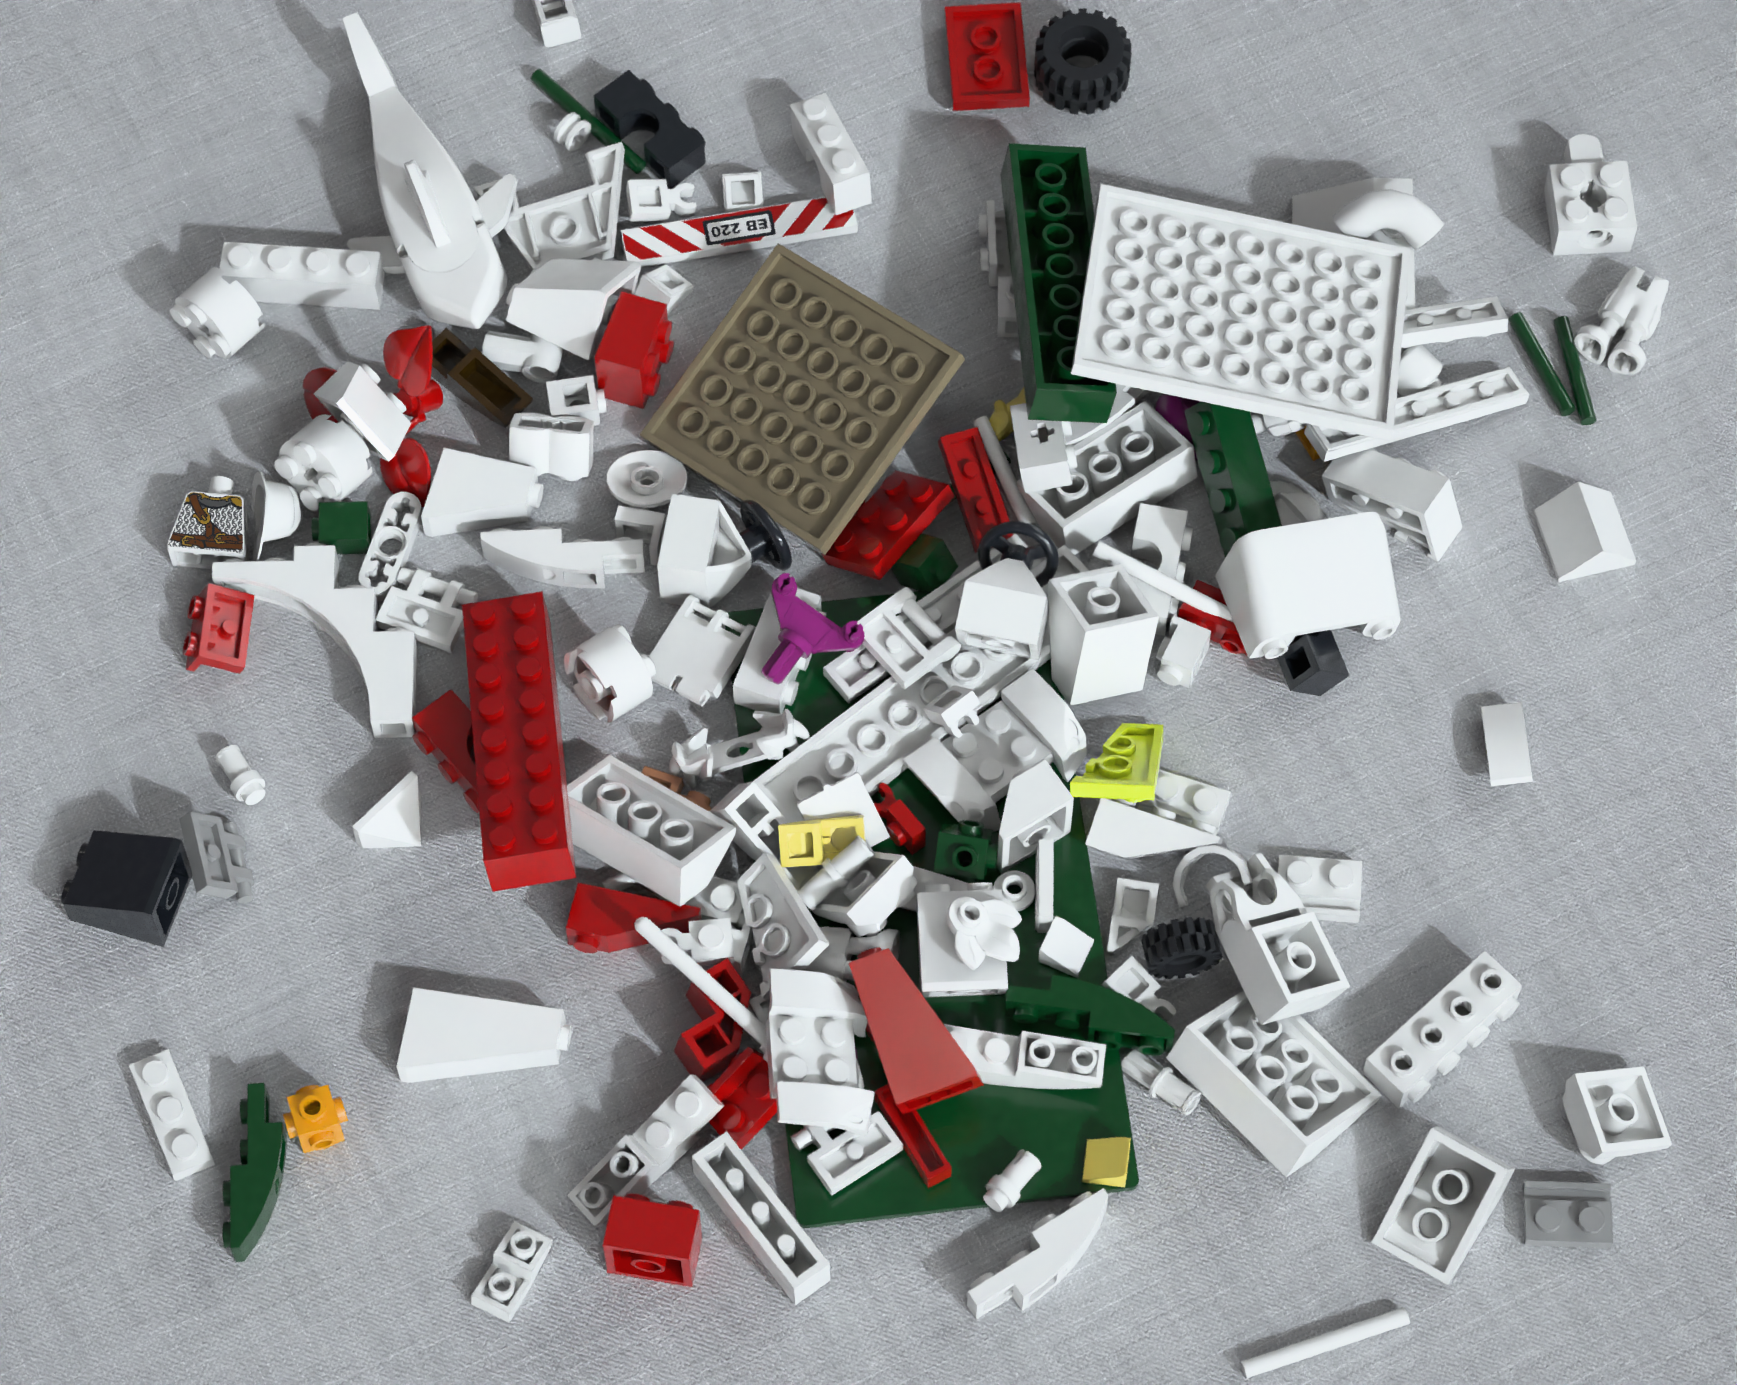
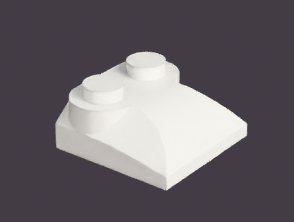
(871, 895)
(1614, 1114)

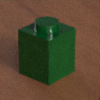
(343, 525)
(925, 564)

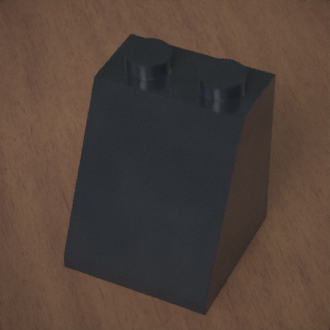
(128, 884)

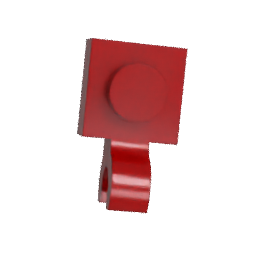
(901, 822)

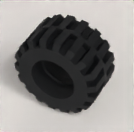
(1082, 36)

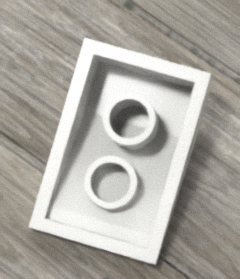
(1442, 1204)

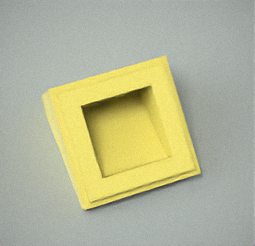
(1107, 1161)

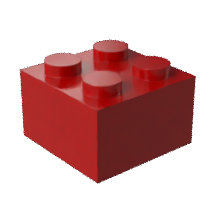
(634, 350)
(653, 1239)

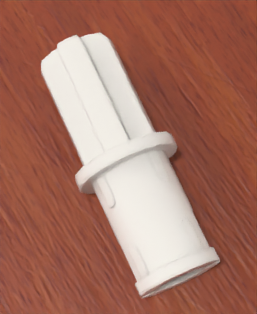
(1161, 1082)

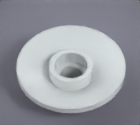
(646, 478)

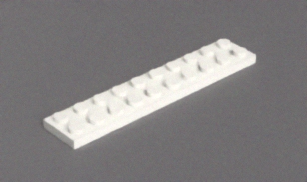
(891, 721)

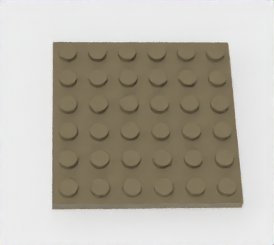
(802, 397)

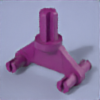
(804, 631)

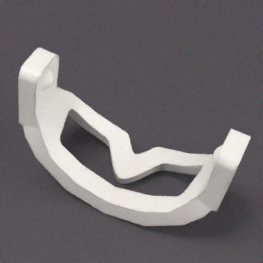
(1192, 857)

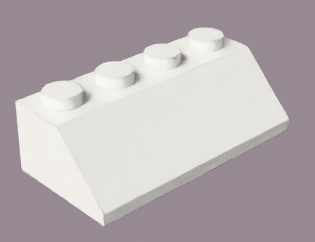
(1118, 468)
(646, 830)

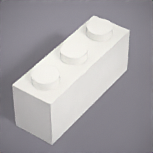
(750, 685)

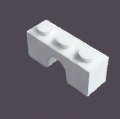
(826, 141)
(1160, 539)

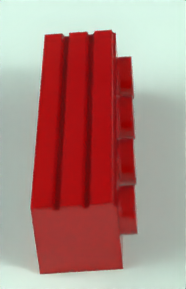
(915, 1139)

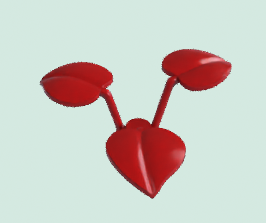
(409, 360)

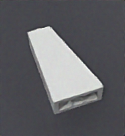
(477, 1035)

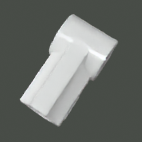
(530, 355)

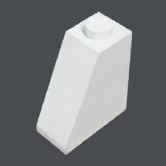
(478, 494)

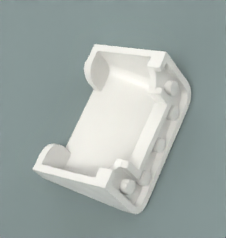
(1310, 582)

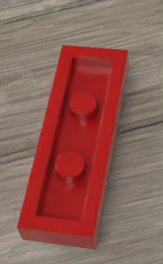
(973, 483)

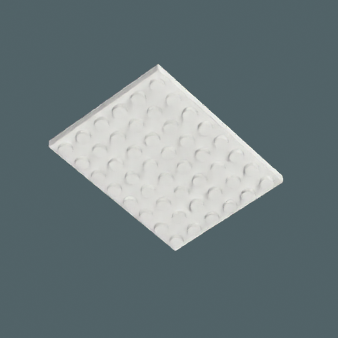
(1243, 312)

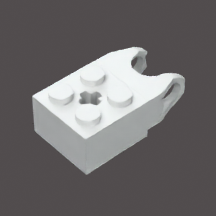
(1276, 949)

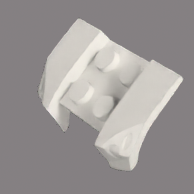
(1017, 731)
(814, 1051)

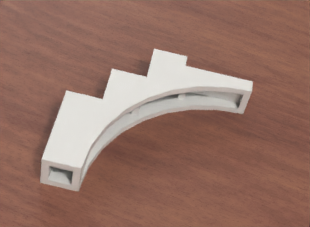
(348, 615)

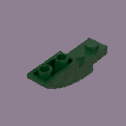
(1108, 1014)
(258, 1180)

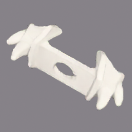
(702, 759)

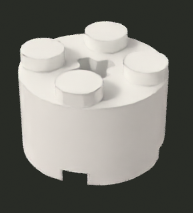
(218, 314)
(324, 461)
(610, 673)

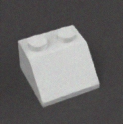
(358, 400)
(1034, 810)

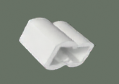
(552, 444)

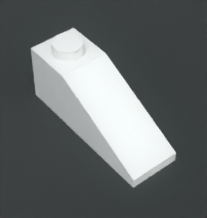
(757, 827)

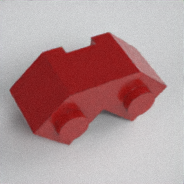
(715, 1040)

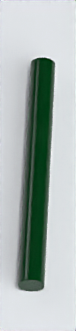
(598, 129)

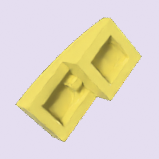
(818, 839)

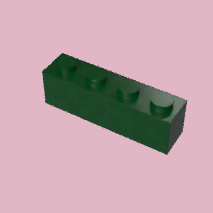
(1232, 471)

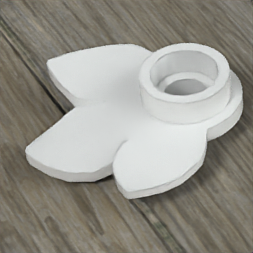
(987, 933)

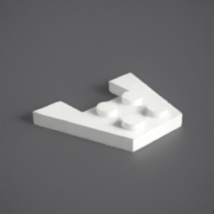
(574, 223)

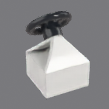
(708, 555)
(1004, 602)

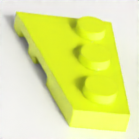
(1125, 767)

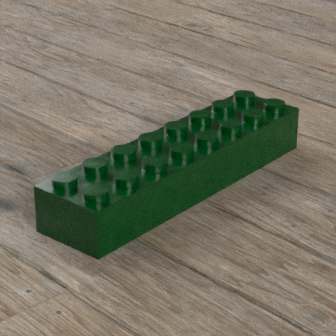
(1049, 247)

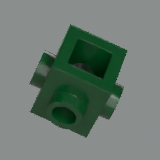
(952, 849)

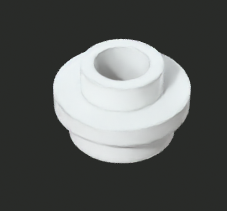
(1025, 897)

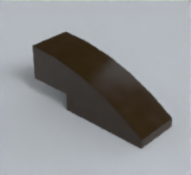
(476, 379)

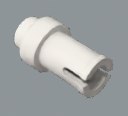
(245, 783)
(1005, 1188)

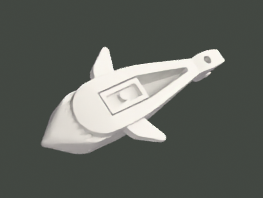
(431, 214)

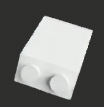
(571, 301)
(1099, 634)
(939, 966)

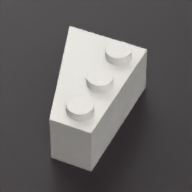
(1404, 496)

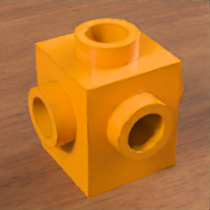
(315, 1117)

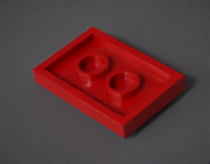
(987, 56)
(888, 524)

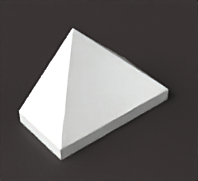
(394, 819)

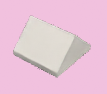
(1583, 532)

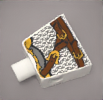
(210, 527)

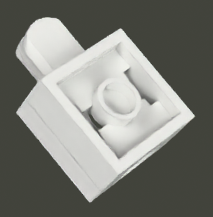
(1589, 201)

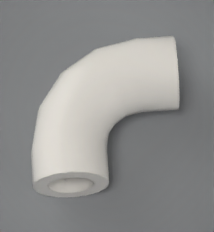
(1389, 210)

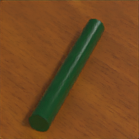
(1541, 364)
(1574, 370)

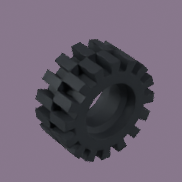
(1181, 948)

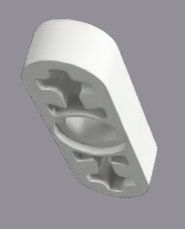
(386, 530)

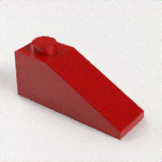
(606, 918)

